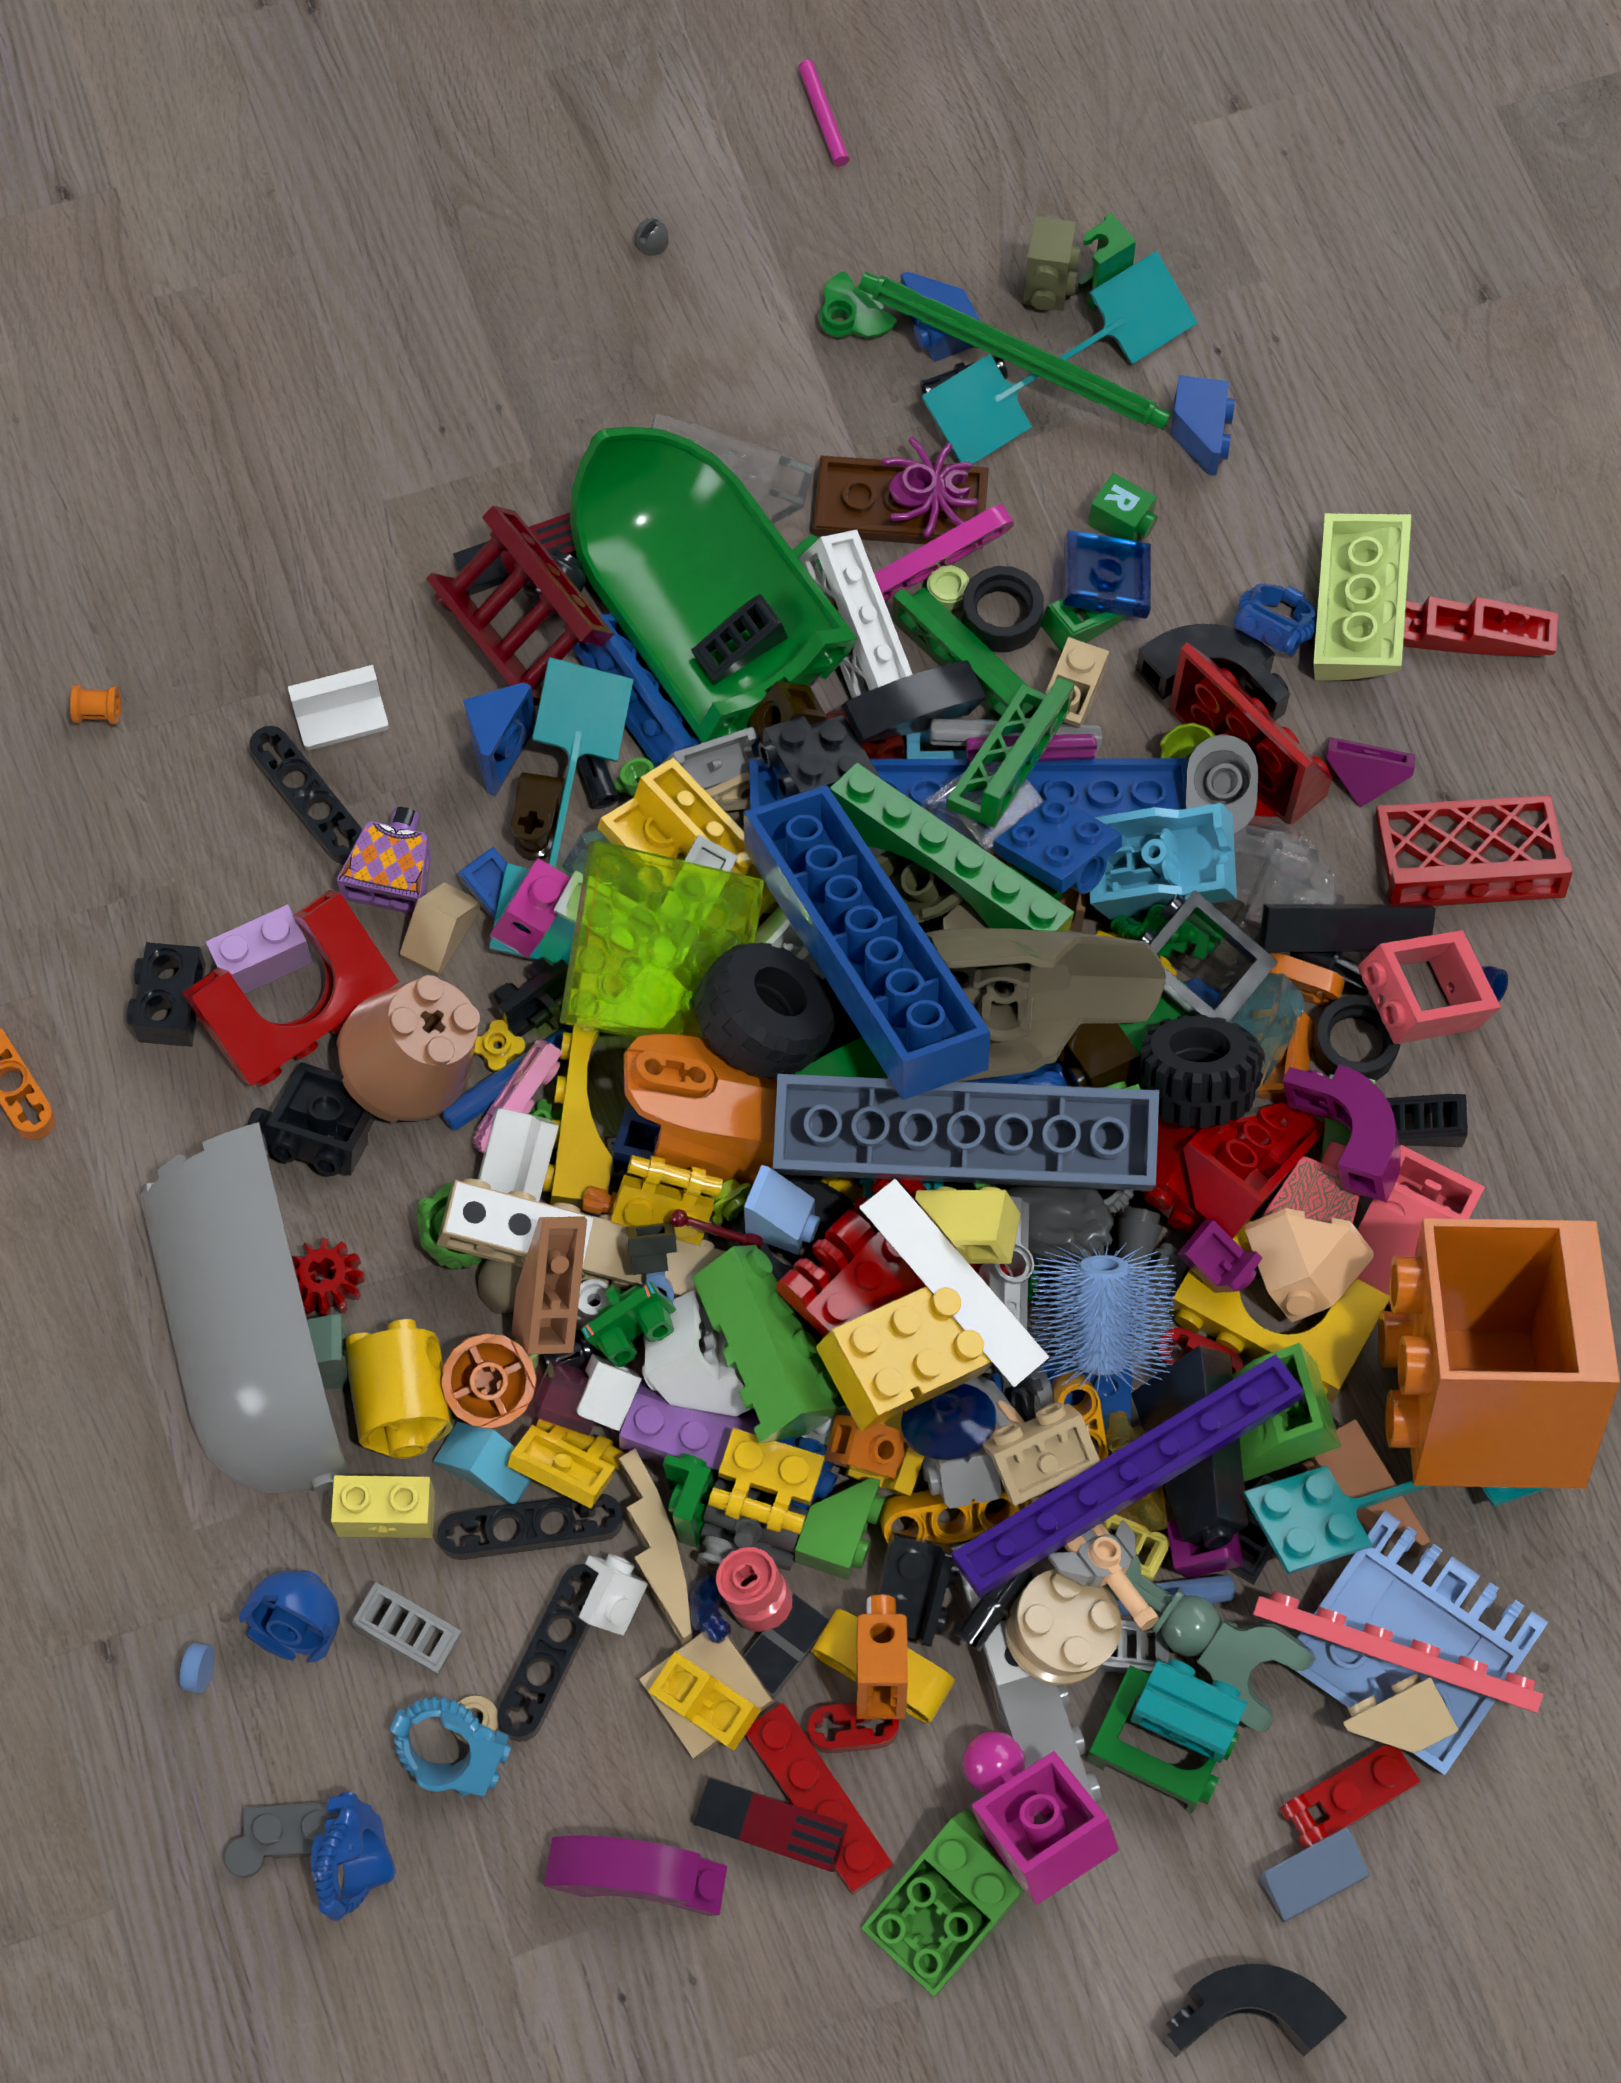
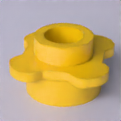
(510, 1048)

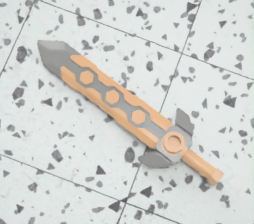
(1094, 1555)

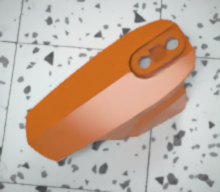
(705, 1107)

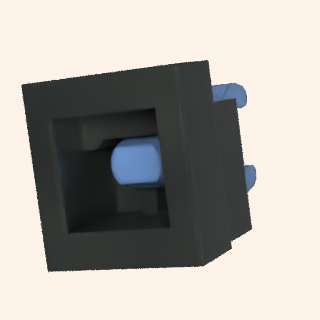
(649, 1251)

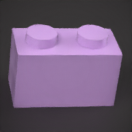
(261, 949)

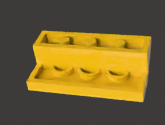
(670, 814)

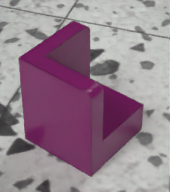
(1198, 1560)

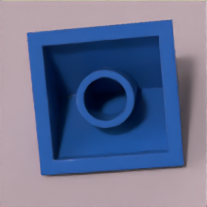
(499, 730)

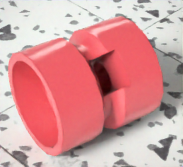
(754, 1589)

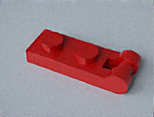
(1351, 1794)

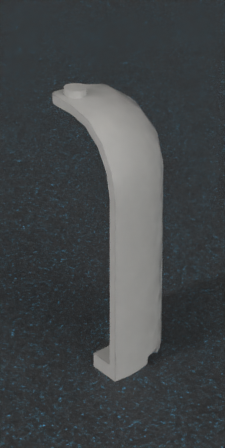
(240, 1318)

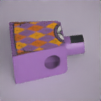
(388, 864)

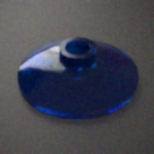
(950, 1423)

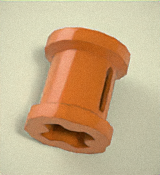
(95, 704)

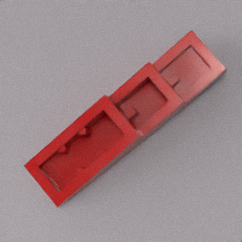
(1480, 627)

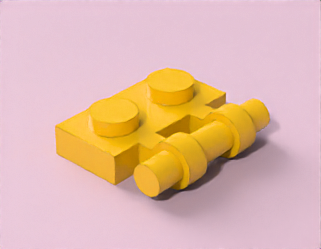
(649, 1202)
(566, 1461)
(770, 1468)

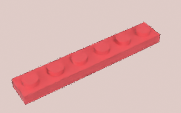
(1419, 1657)

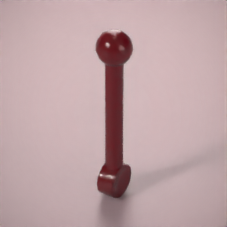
(680, 1218)

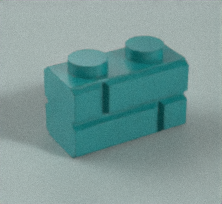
(1190, 1709)

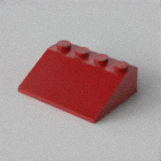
(1210, 696)

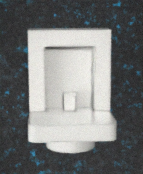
(613, 1594)

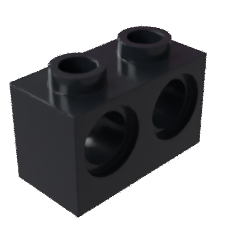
(165, 994)

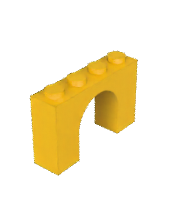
(1332, 1343)

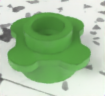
(631, 774)

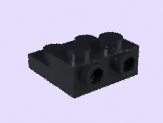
(811, 754)
(318, 1123)

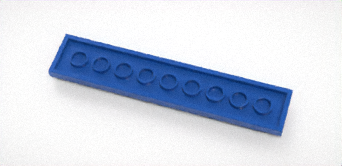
(1093, 785)

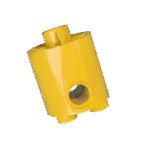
(397, 1389)

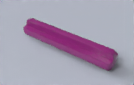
(1061, 748)

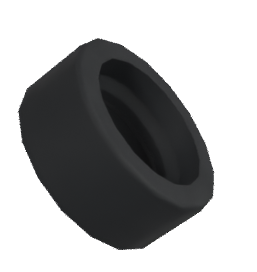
(1006, 580)
(1357, 1008)

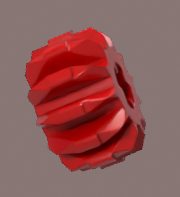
(322, 1263)

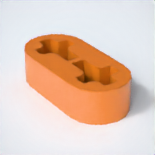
(1315, 982)

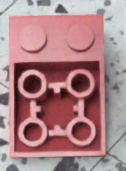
(1420, 1192)

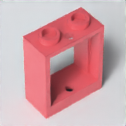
(1457, 972)

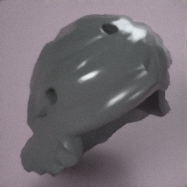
(1062, 1218)

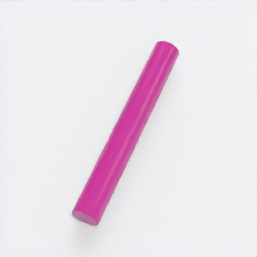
(823, 113)

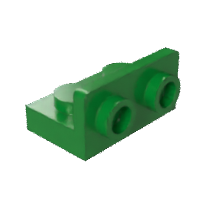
(691, 1492)

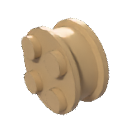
(1062, 1629)

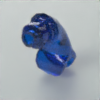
(704, 1610)

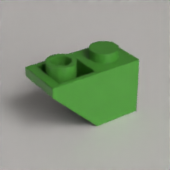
(836, 1530)

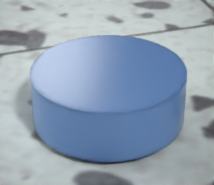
(197, 1668)

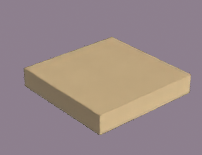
(727, 1666)

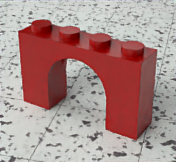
(352, 974)

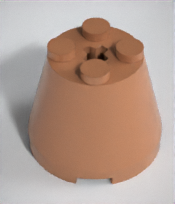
(409, 1050)

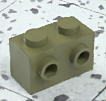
(1051, 264)

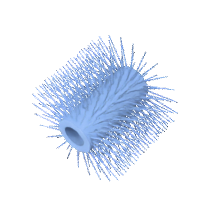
(1103, 1315)

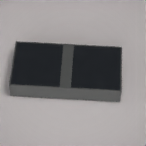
(784, 1648)

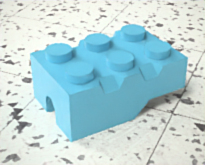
(1165, 856)

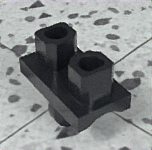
(536, 1001)

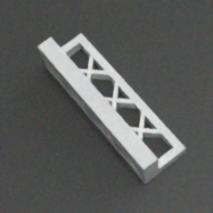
(860, 603)

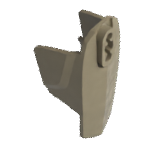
(1044, 985)

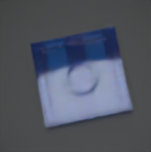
(1107, 574)

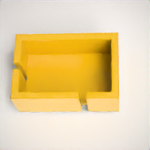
(899, 1350)

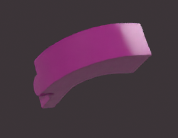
(1373, 1152)
(635, 1870)

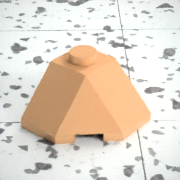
(1307, 1260)

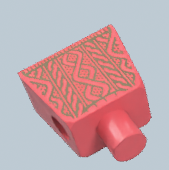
(1317, 1189)

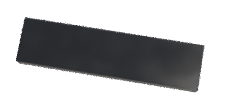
(1341, 926)

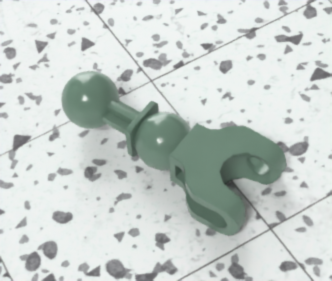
(1225, 1649)

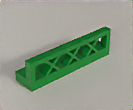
(951, 641)
(1017, 759)

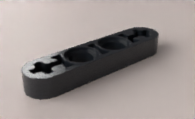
(303, 797)
(531, 1535)
(546, 1650)

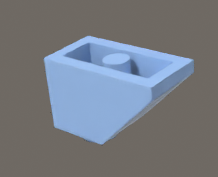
(780, 1212)

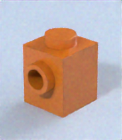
(872, 1451)

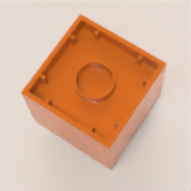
(1500, 1353)

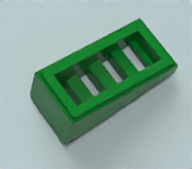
(1062, 622)

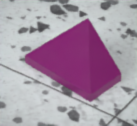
(1368, 768)

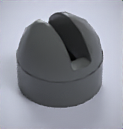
(657, 239)

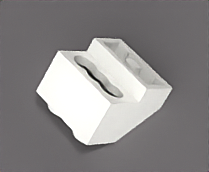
(691, 1365)

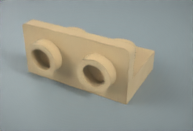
(1041, 1452)

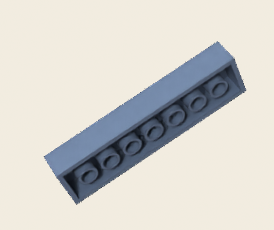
(967, 1133)

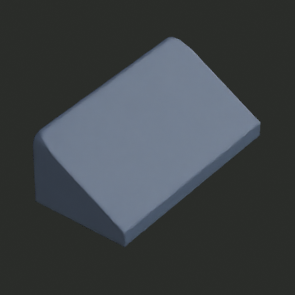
(1314, 1874)

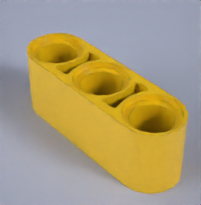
(926, 1681)

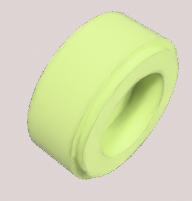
(948, 586)

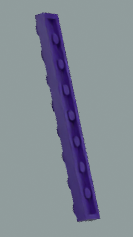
(1127, 1475)

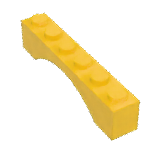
(580, 1153)

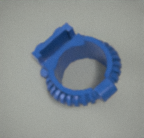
(1270, 627)
(360, 1845)

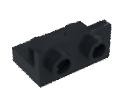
(917, 1577)

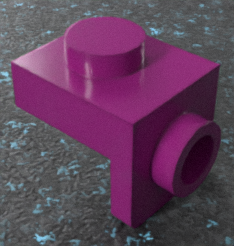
(1219, 1259)

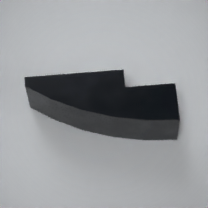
(914, 702)

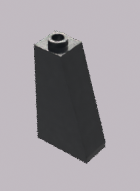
(1210, 1494)

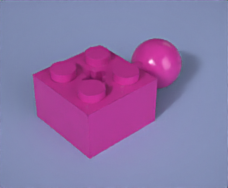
(1035, 1816)

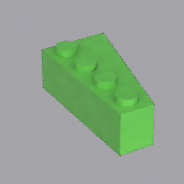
(767, 1346)

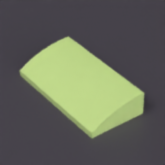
(1362, 595)

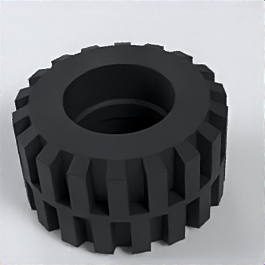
(1200, 1069)

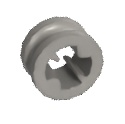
(715, 1552)

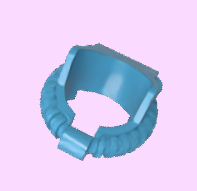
(468, 1776)

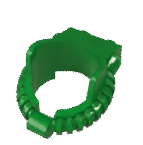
(1191, 931)

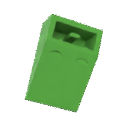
(1296, 1432)
(945, 1904)

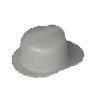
(1226, 773)

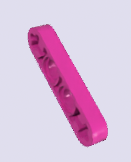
(944, 550)

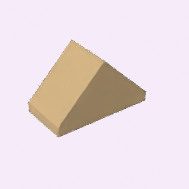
(438, 927)

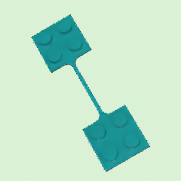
(981, 408)
(582, 715)
(1316, 1522)

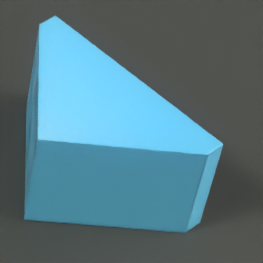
(482, 1460)

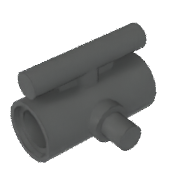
(750, 1532)

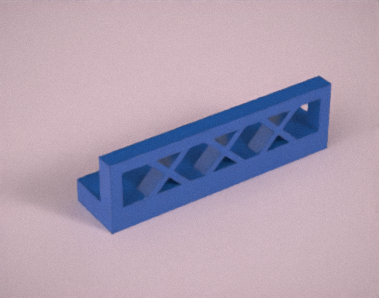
(649, 717)

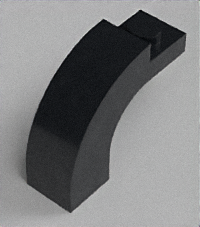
(1229, 649)
(1260, 1990)

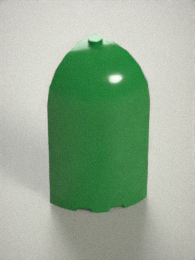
(678, 552)

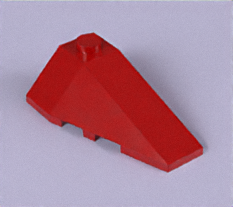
(1245, 1161)

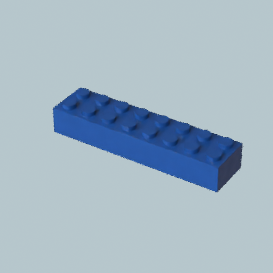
(866, 942)

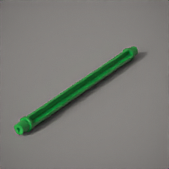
(1014, 350)

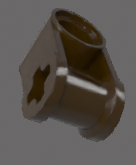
(536, 814)

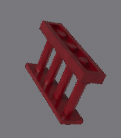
(556, 595)

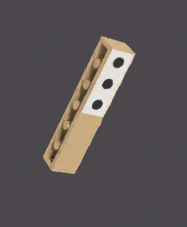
(503, 1226)

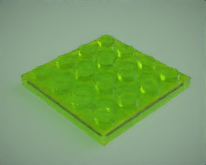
(649, 937)

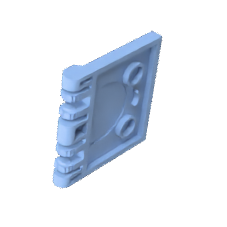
(1389, 1597)

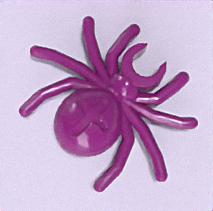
(927, 487)

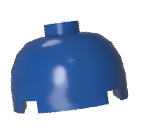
(292, 1615)

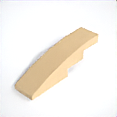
(661, 1561)

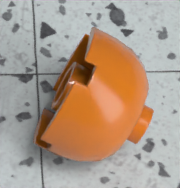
(488, 1380)

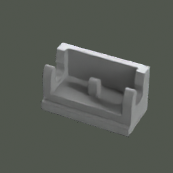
(718, 758)

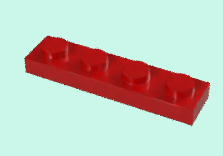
(813, 1787)

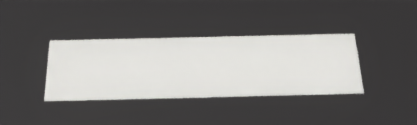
(943, 1266)

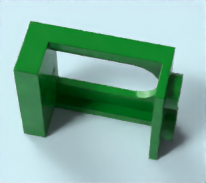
(1107, 1749)

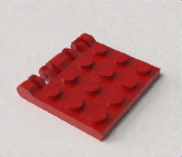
(869, 1280)

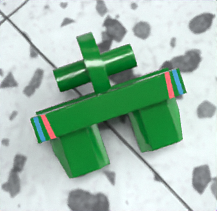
(628, 1317)

